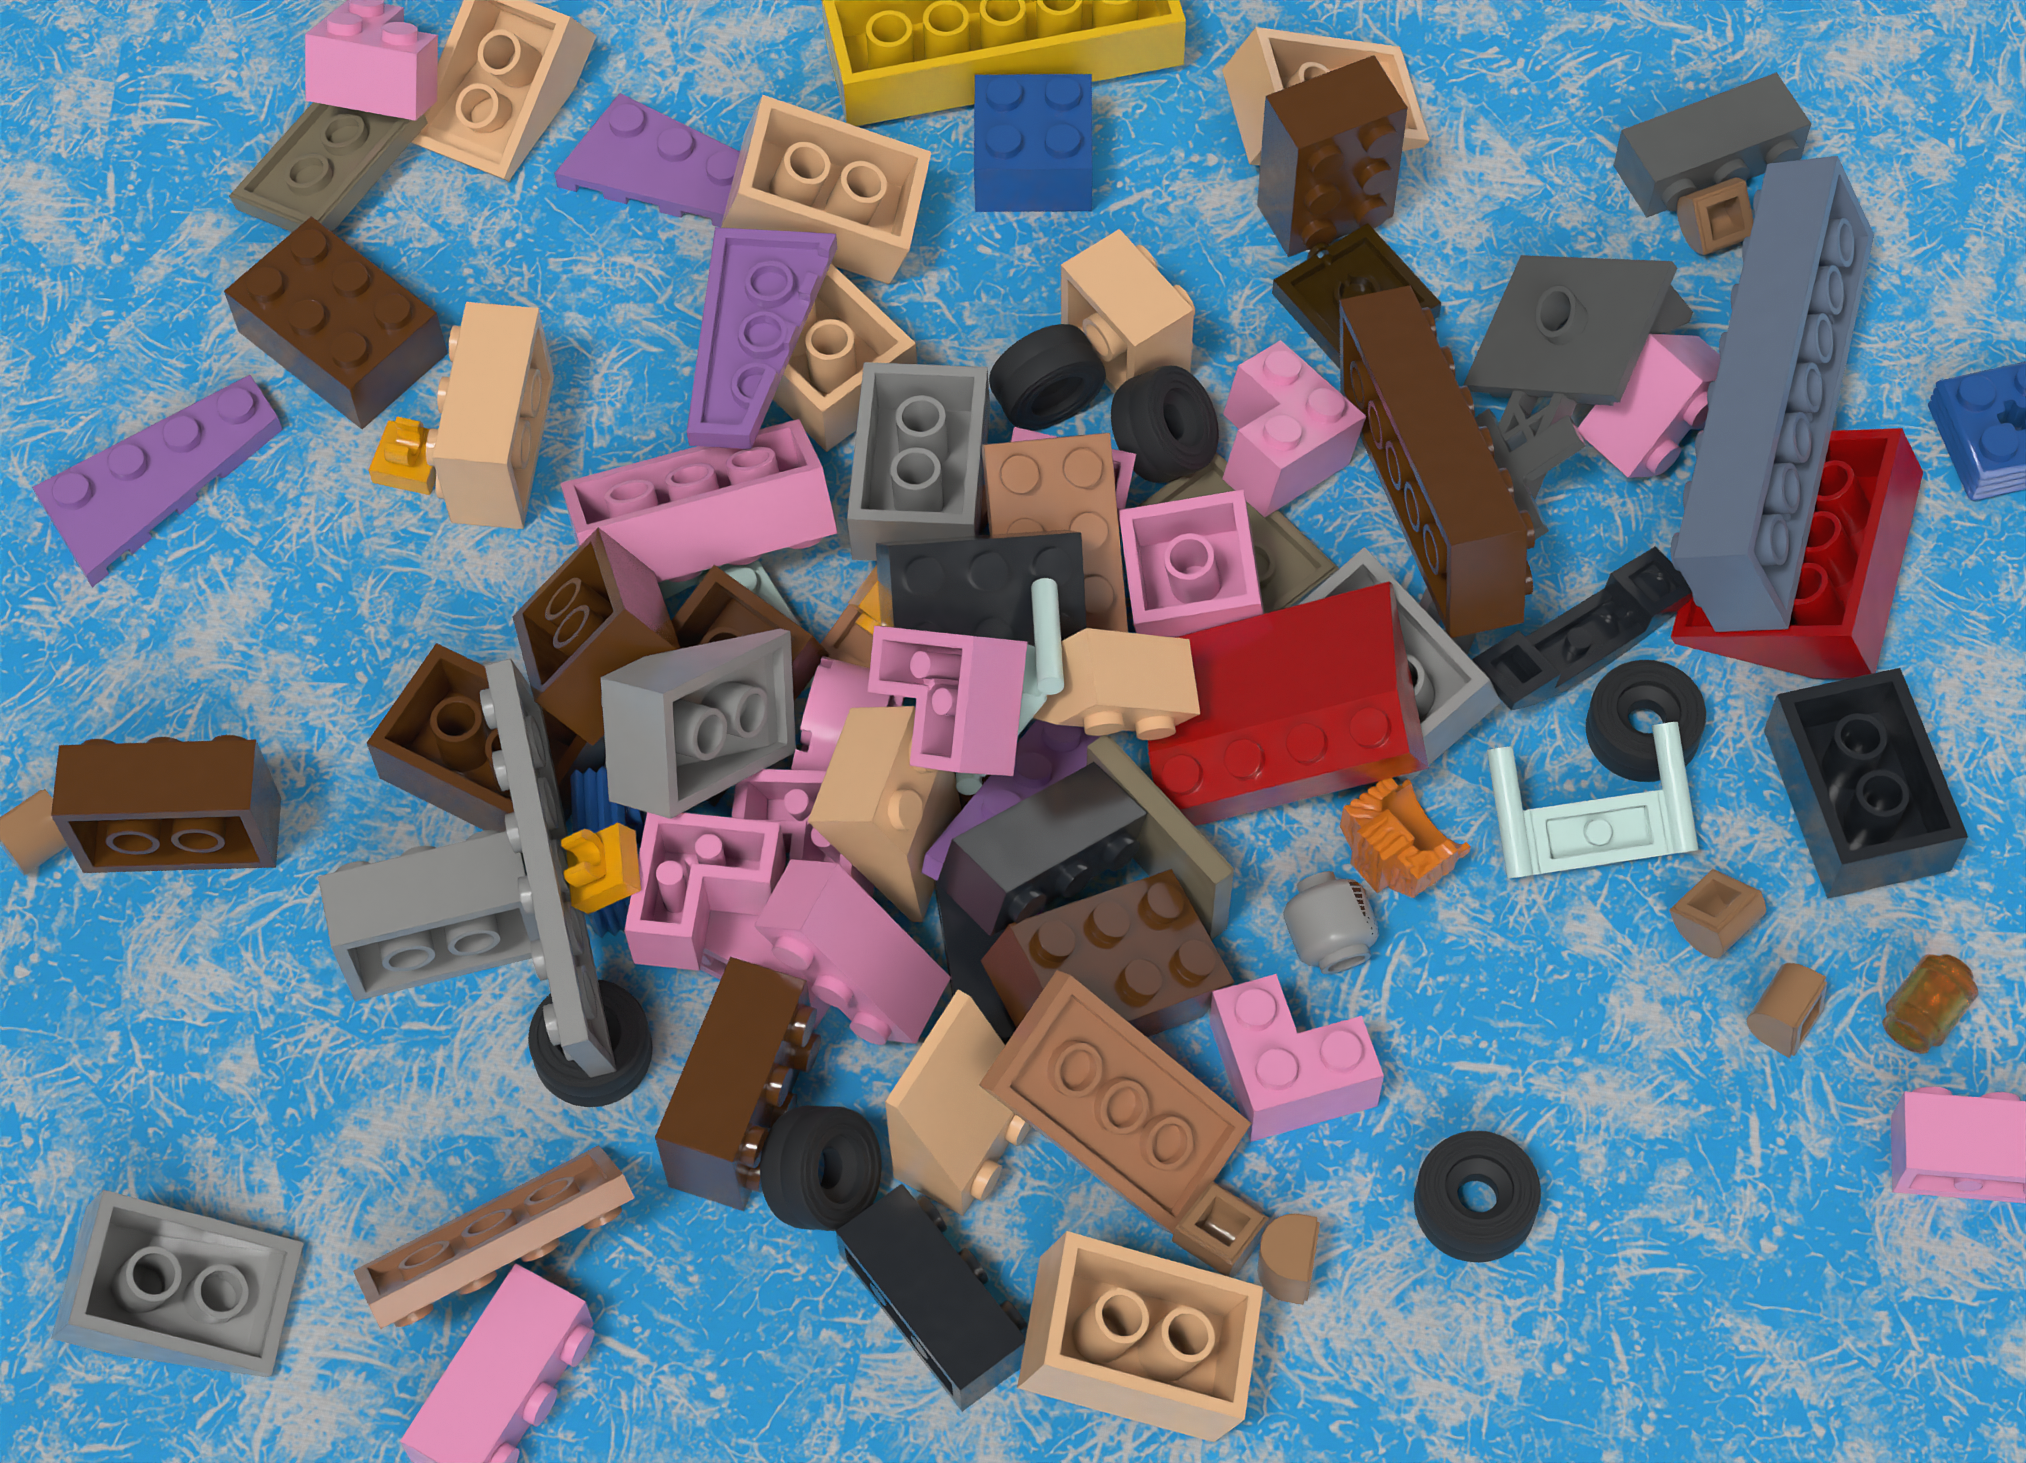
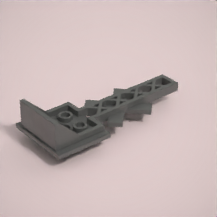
(1607, 319)

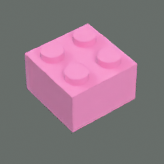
(1190, 564)

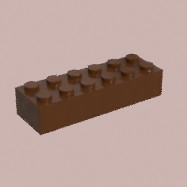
(1435, 462)

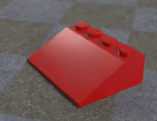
(1846, 570)
(1293, 708)

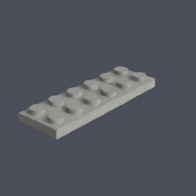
(536, 830)

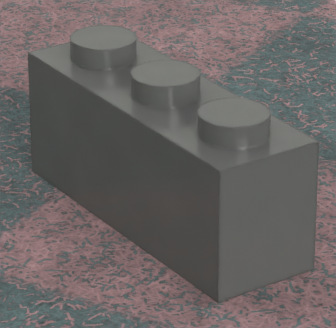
(1711, 143)

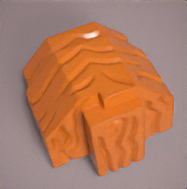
(1396, 840)

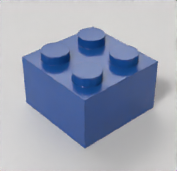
(1033, 143)

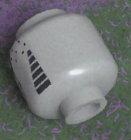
(1331, 923)

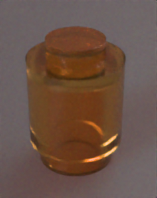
(1930, 1002)

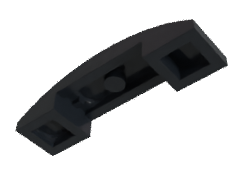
(1588, 635)

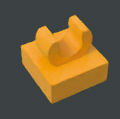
(402, 457)
(601, 866)

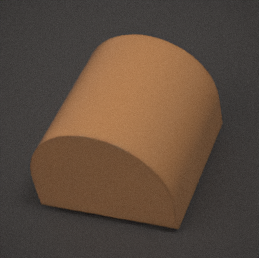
(1716, 216)
(30, 833)
(1717, 913)
(1788, 1008)
(1220, 1230)
(1288, 1257)

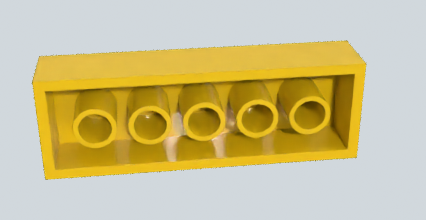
(925, 53)

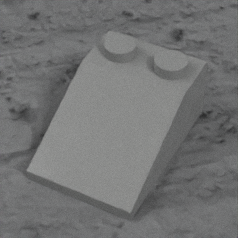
(697, 720)
(176, 1287)

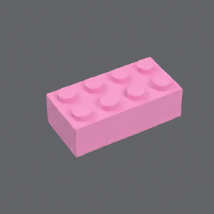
(709, 504)

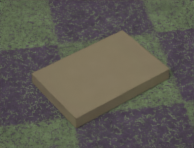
(323, 166)
(1285, 559)
(1171, 839)

